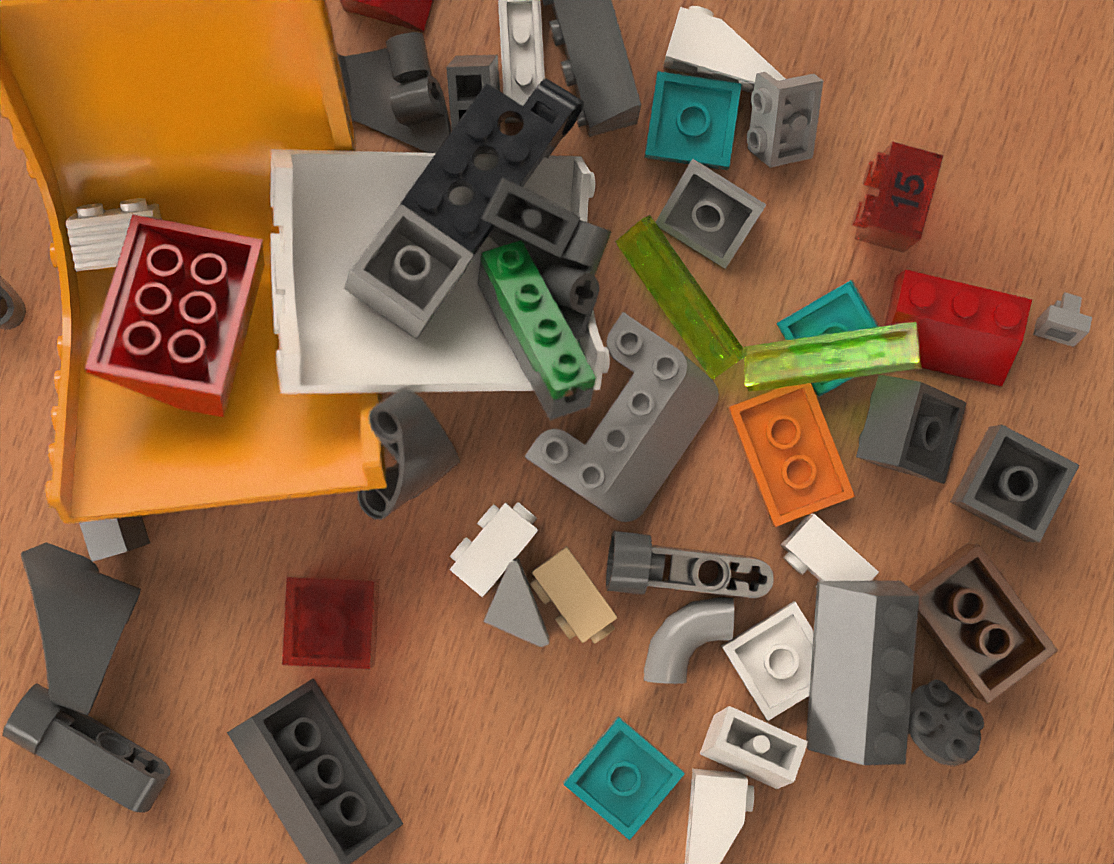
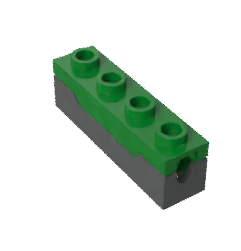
(536, 330)

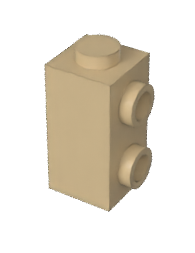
(575, 596)

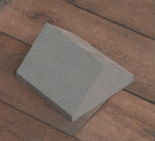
(709, 213)
(516, 609)

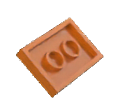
(790, 452)

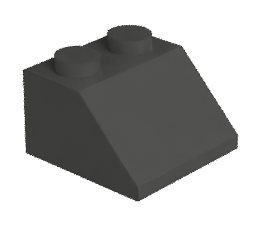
(911, 428)

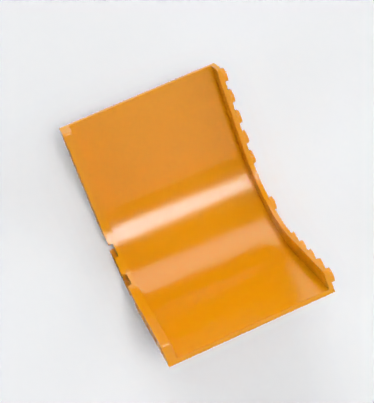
(181, 113)

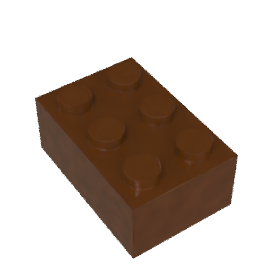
(980, 623)

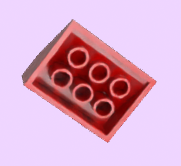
(178, 313)

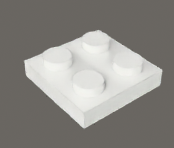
(775, 659)

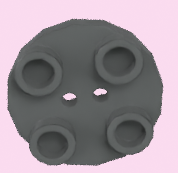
(944, 724)

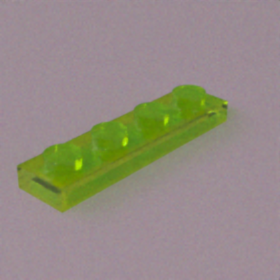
(681, 297)
(832, 356)

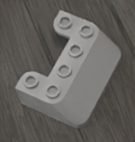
(641, 431)

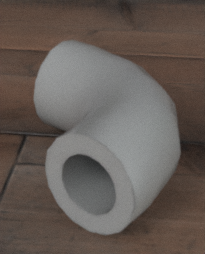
(683, 634)

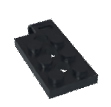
(546, 120)

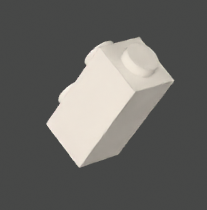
(498, 544)
(824, 553)

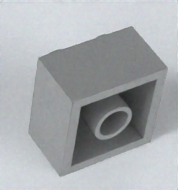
(408, 271)

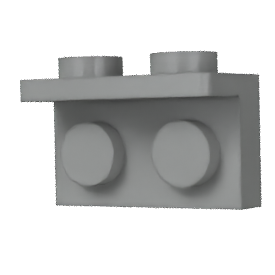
(784, 118)

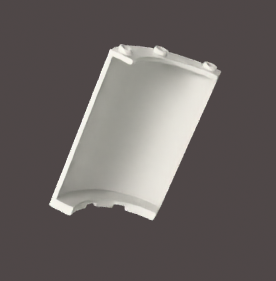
(335, 343)

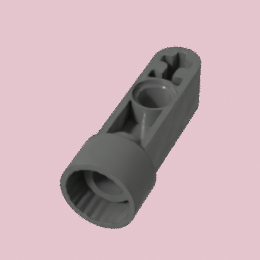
(637, 564)
(87, 750)

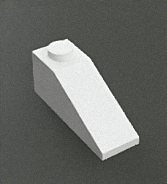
(713, 50)
(715, 814)

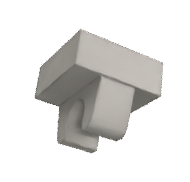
(1063, 321)

